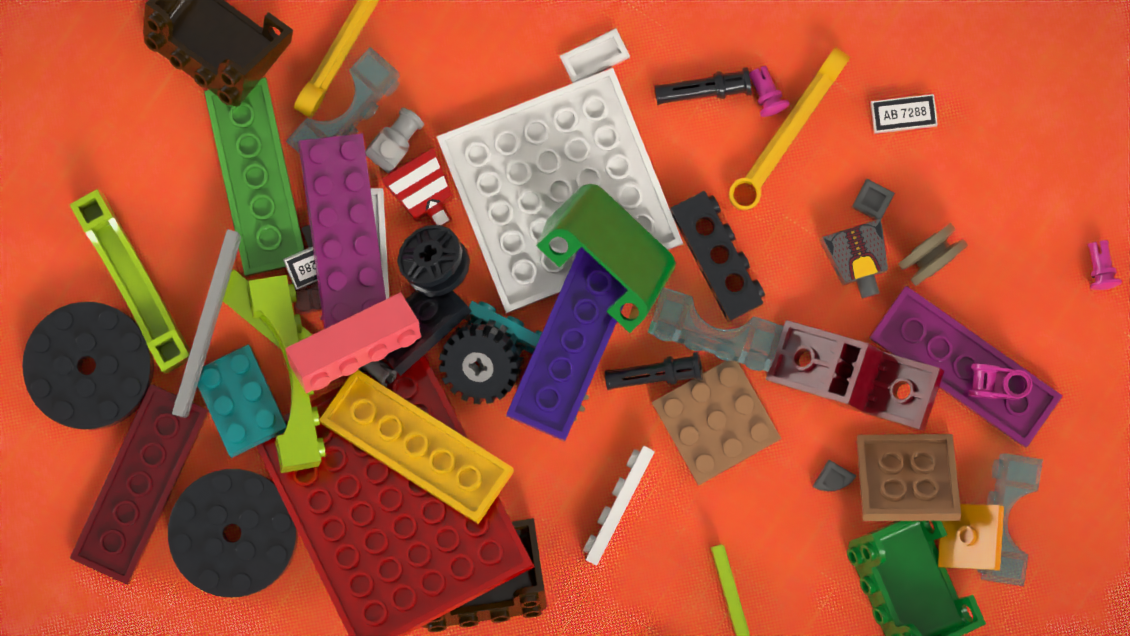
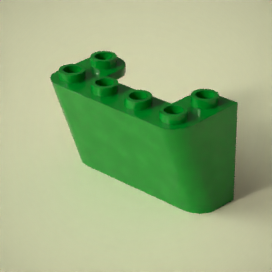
(615, 241)
(907, 586)

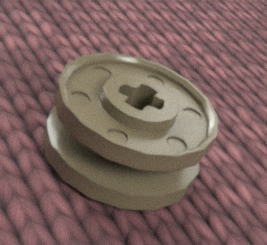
(933, 254)

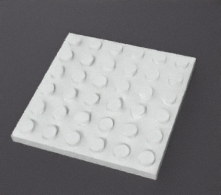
(532, 160)

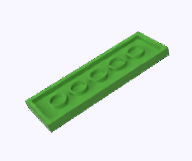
(256, 180)

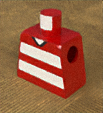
(422, 188)

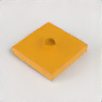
(973, 540)

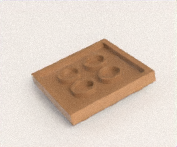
(716, 421)
(908, 477)

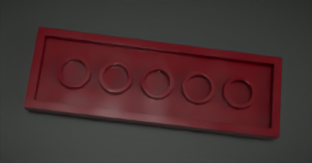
(138, 486)

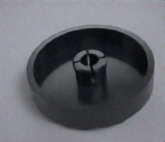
(55, 366)
(203, 548)

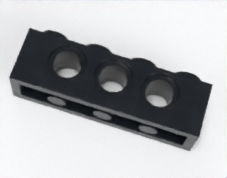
(731, 303)

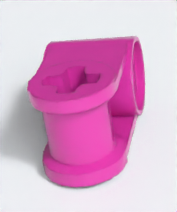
(997, 382)

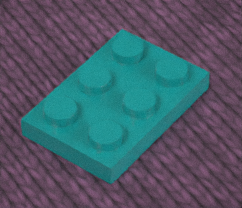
(240, 401)

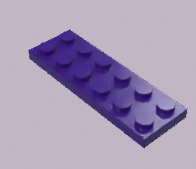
(568, 349)

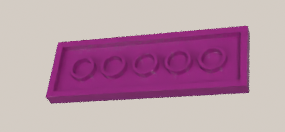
(342, 225)
(930, 336)

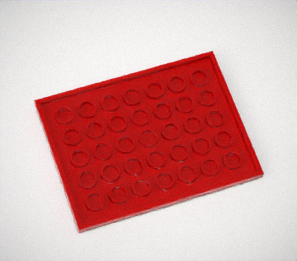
(383, 542)

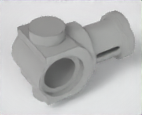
(392, 142)

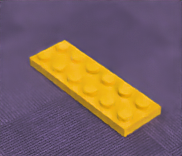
(417, 445)

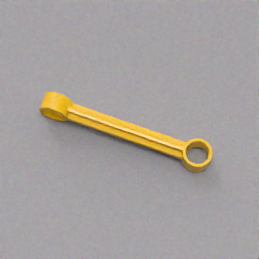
(315, 90)
(791, 126)

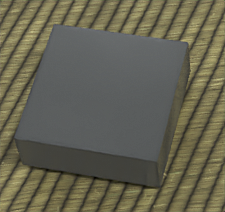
(873, 200)

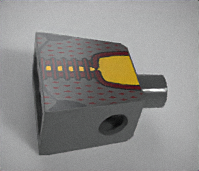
(858, 255)

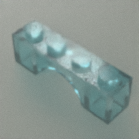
(372, 80)
(679, 322)
(1014, 479)

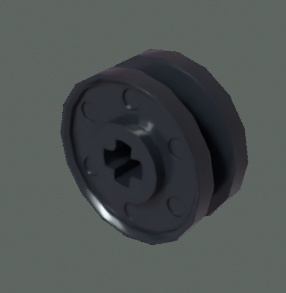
(433, 260)

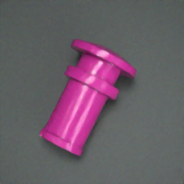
(768, 95)
(1102, 267)

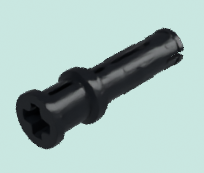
(718, 85)
(674, 370)

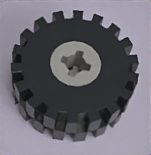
(497, 360)

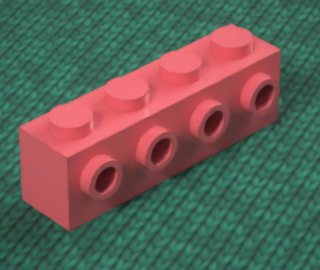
(353, 343)

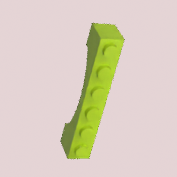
(132, 280)
(272, 303)

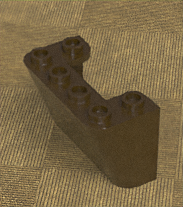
(215, 44)
(516, 597)

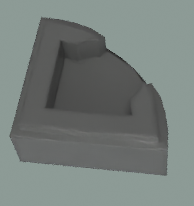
(833, 477)

